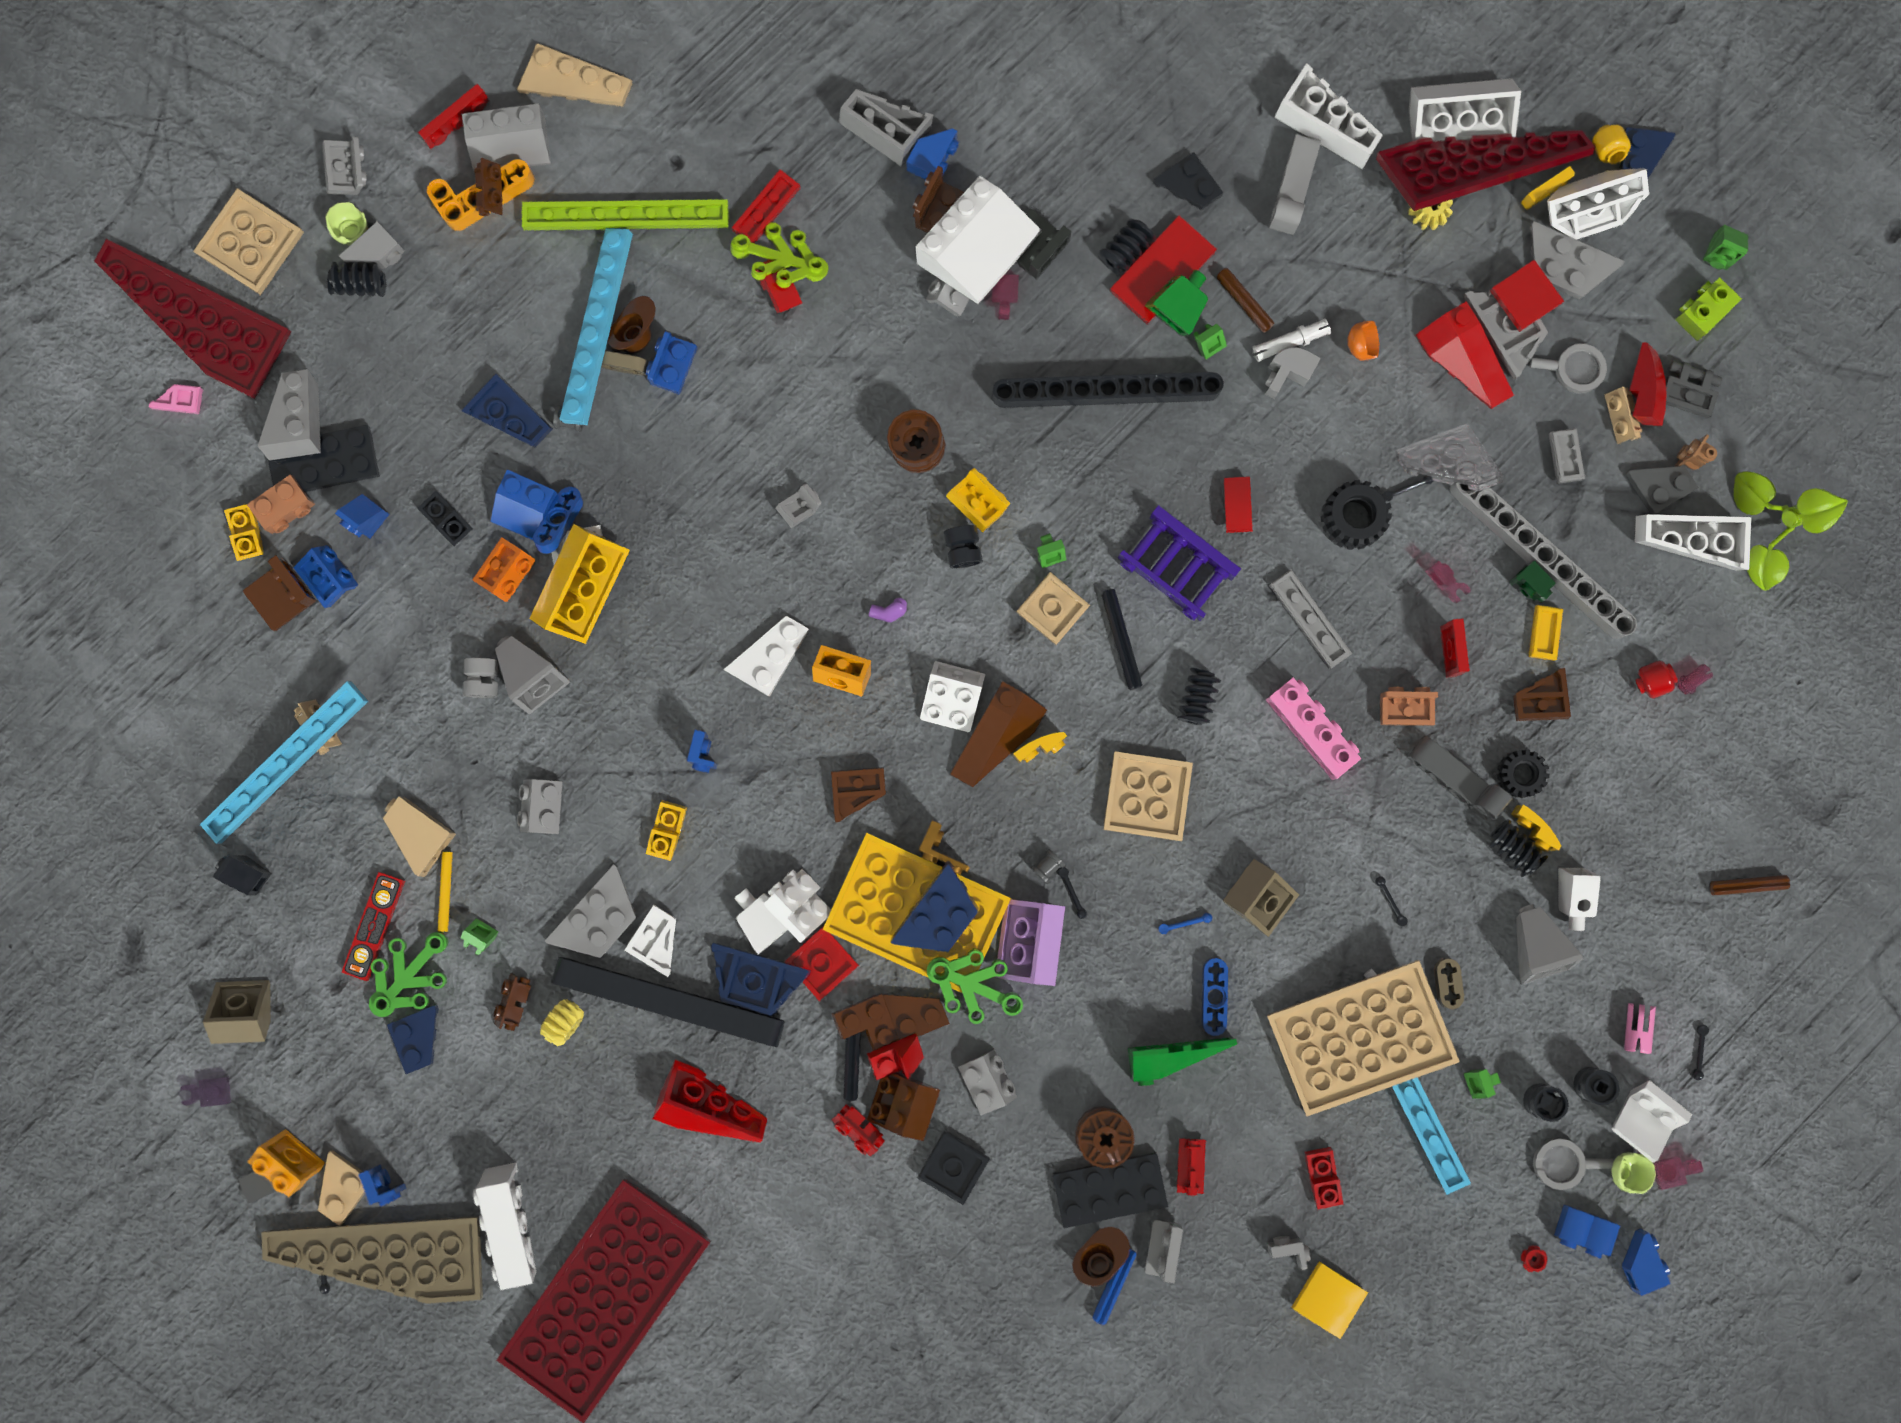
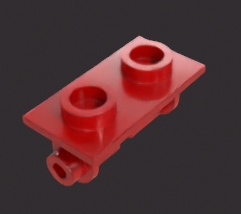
(863, 1138)
(1191, 1166)

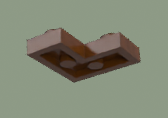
(868, 1016)

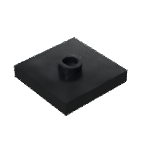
(953, 1167)

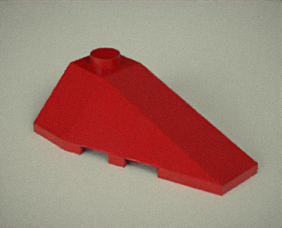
(1464, 350)
(699, 1105)

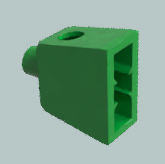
(1180, 302)

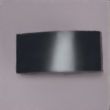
(445, 518)

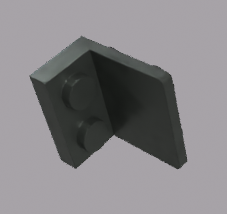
(1045, 246)

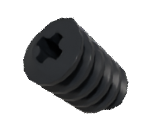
(1125, 244)
(356, 280)
(1198, 697)
(1517, 848)

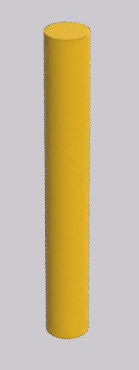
(445, 888)

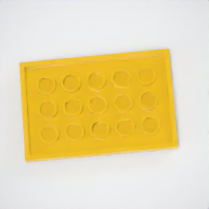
(884, 890)

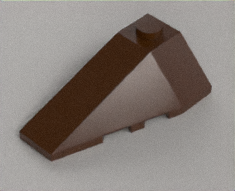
(1002, 729)

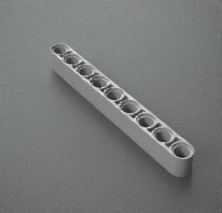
(1555, 559)

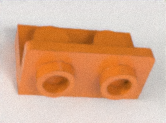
(504, 569)

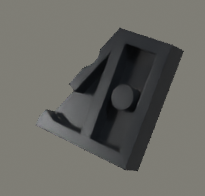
(1190, 182)

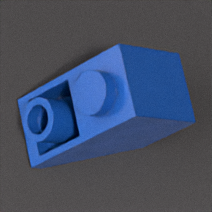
(932, 152)
(362, 516)
(1643, 1265)

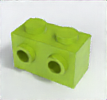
(1708, 308)

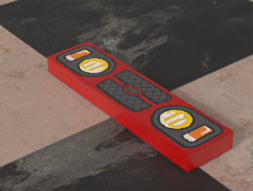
(373, 926)

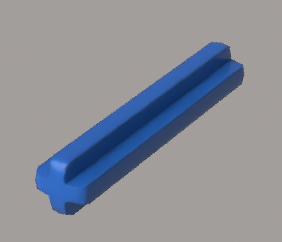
(1112, 1291)

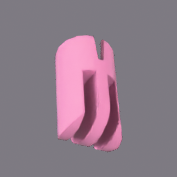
(1632, 1036)

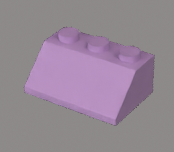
(1031, 942)

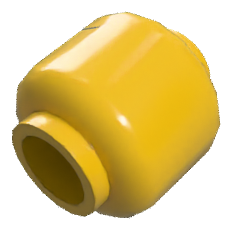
(1611, 144)

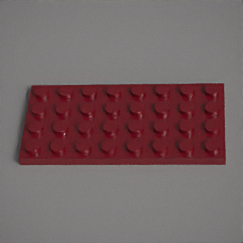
(603, 1300)

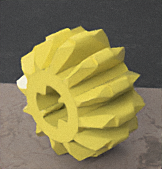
(1433, 218)
(562, 1022)

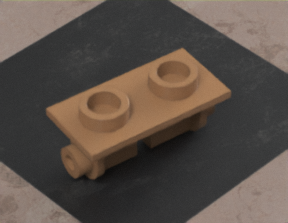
(1696, 454)

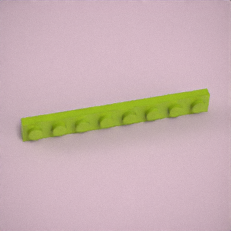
(625, 214)

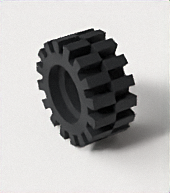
(1538, 773)

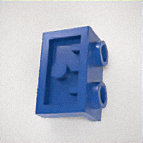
(671, 363)
(325, 575)
(700, 747)
(376, 1186)

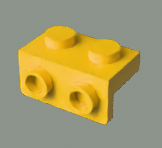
(978, 500)

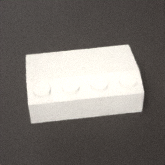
(977, 240)

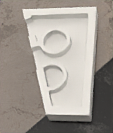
(769, 656)

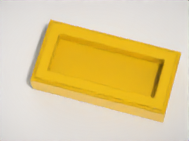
(1548, 188)
(1545, 632)

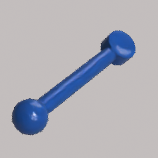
(1164, 929)

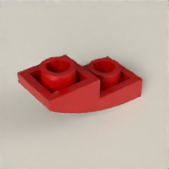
(781, 297)
(1238, 504)
(1324, 1178)

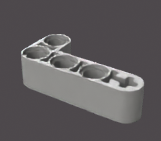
(1294, 185)

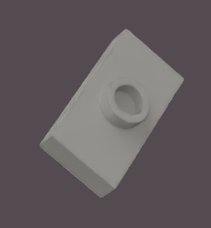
(1566, 455)

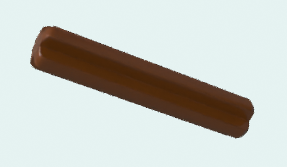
(1245, 300)
(1749, 885)

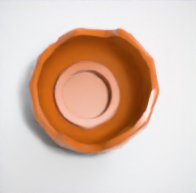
(1364, 340)

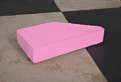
(179, 399)

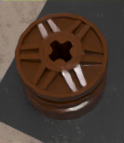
(914, 426)
(1107, 1121)

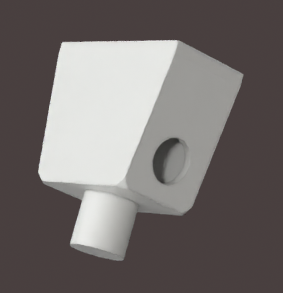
(1578, 895)
(757, 921)

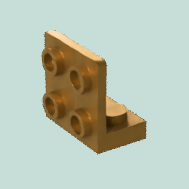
(932, 838)

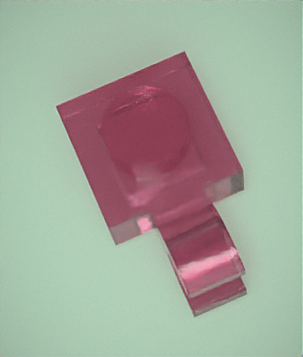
(1005, 293)
(1443, 577)
(1673, 1173)

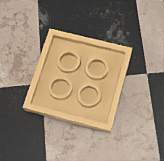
(248, 241)
(1148, 796)

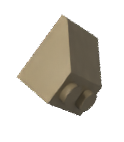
(1261, 897)
(238, 1012)

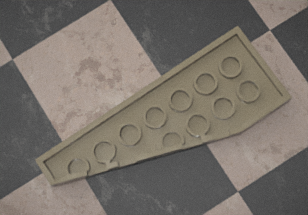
(408, 1258)

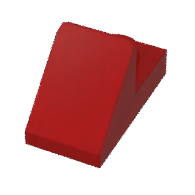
(897, 1056)

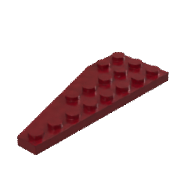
(1444, 170)
(210, 329)

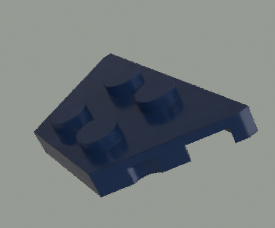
(938, 915)
(755, 980)

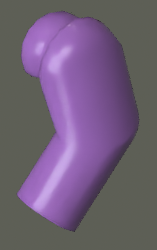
(891, 612)

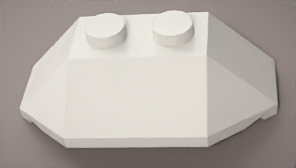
(1597, 202)

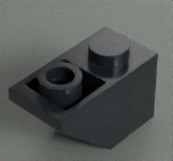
(241, 874)

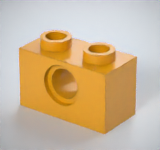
(841, 670)

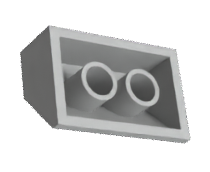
(507, 135)

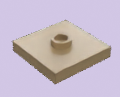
(1053, 608)

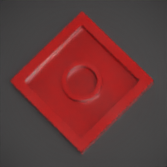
(1527, 295)
(1454, 648)
(826, 960)

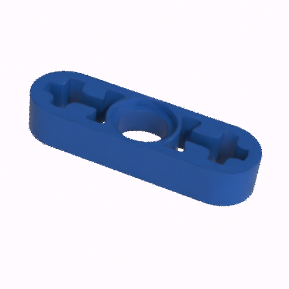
(558, 531)
(1208, 1016)

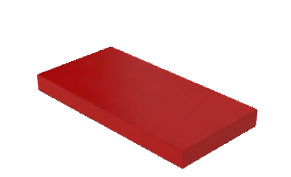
(1172, 254)

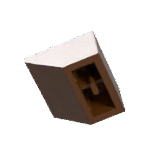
(903, 1106)

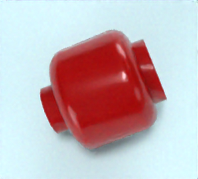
(1656, 679)

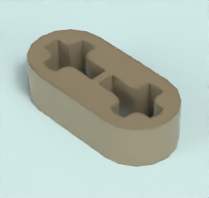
(624, 363)
(1455, 983)

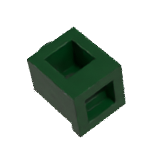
(1534, 582)

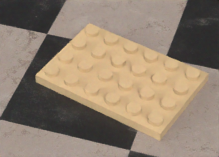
(1363, 1038)

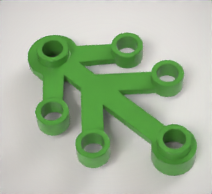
(405, 977)
(971, 983)

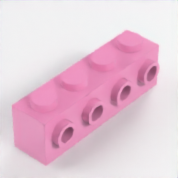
(1313, 728)

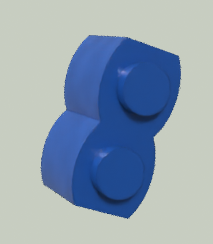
(1586, 1230)

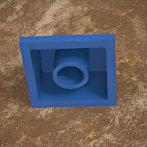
(521, 504)

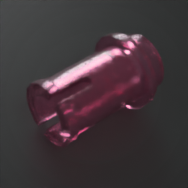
(1689, 683)

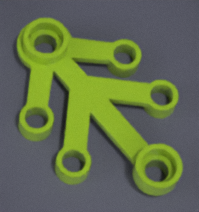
(782, 258)

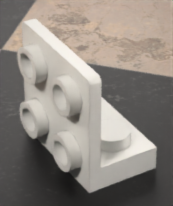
(952, 696)
(1649, 1119)

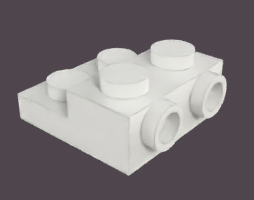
(798, 904)

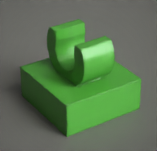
(1210, 341)
(1050, 552)
(478, 935)
(1481, 1083)

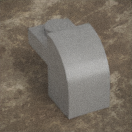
(1291, 364)

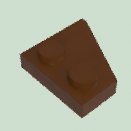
(1544, 699)
(856, 789)
(915, 1014)

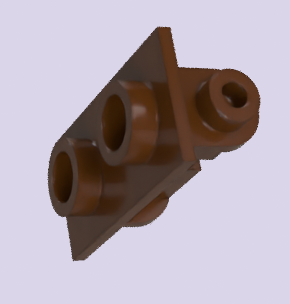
(489, 180)
(512, 992)

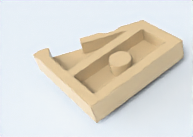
(340, 1188)

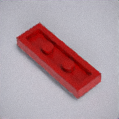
(451, 118)
(766, 206)

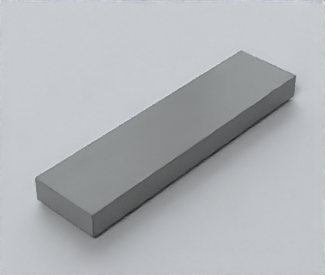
(1310, 619)

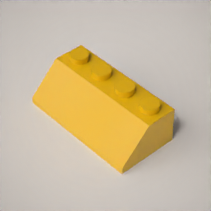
(579, 584)

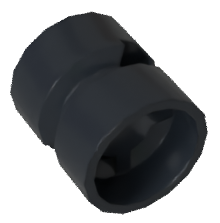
(963, 546)
(1596, 1086)
(1546, 1102)

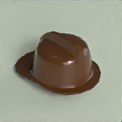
(632, 327)
(1101, 1256)

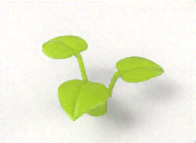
(1814, 510)

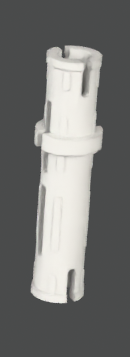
(1302, 335)

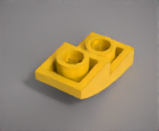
(245, 532)
(1047, 743)
(666, 830)
(1541, 833)

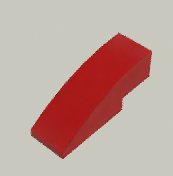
(1649, 387)

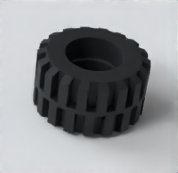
(1367, 497)

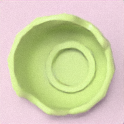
(345, 222)
(1633, 1173)

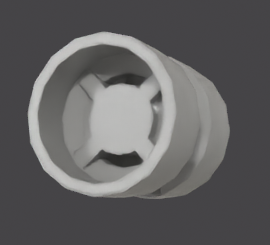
(480, 668)

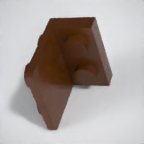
(935, 200)
(279, 594)

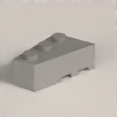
(884, 125)
(293, 418)

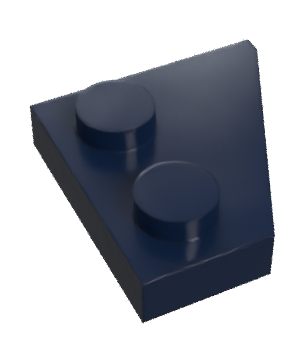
(1646, 148)
(415, 1038)

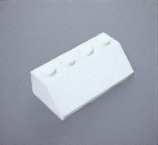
(1464, 109)

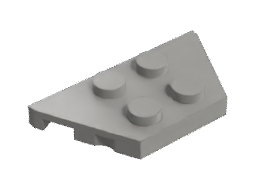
(1570, 263)
(1512, 346)
(597, 918)

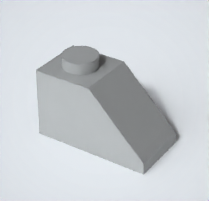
(373, 247)

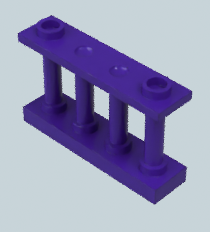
(1182, 538)

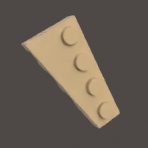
(568, 77)

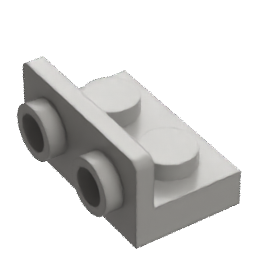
(1164, 1250)

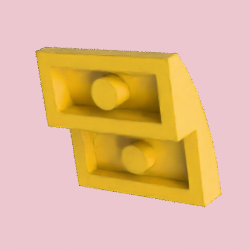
(1329, 1300)

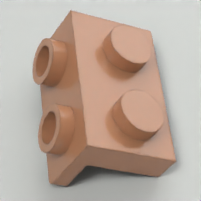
(281, 505)
(1408, 708)

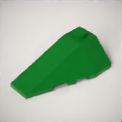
(1161, 1060)

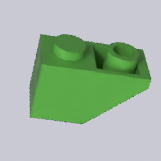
(1726, 247)

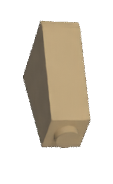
(417, 834)

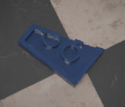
(507, 411)

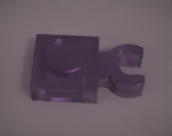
(210, 1092)

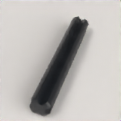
(1121, 639)

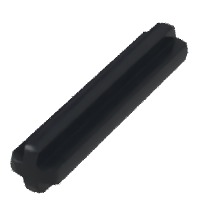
(851, 1069)

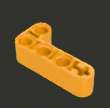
(463, 201)

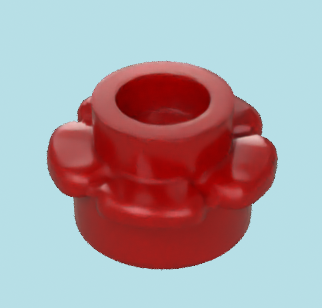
(1540, 1262)

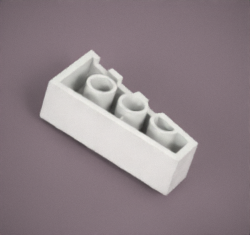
(1326, 117)
(1703, 538)
(505, 1226)

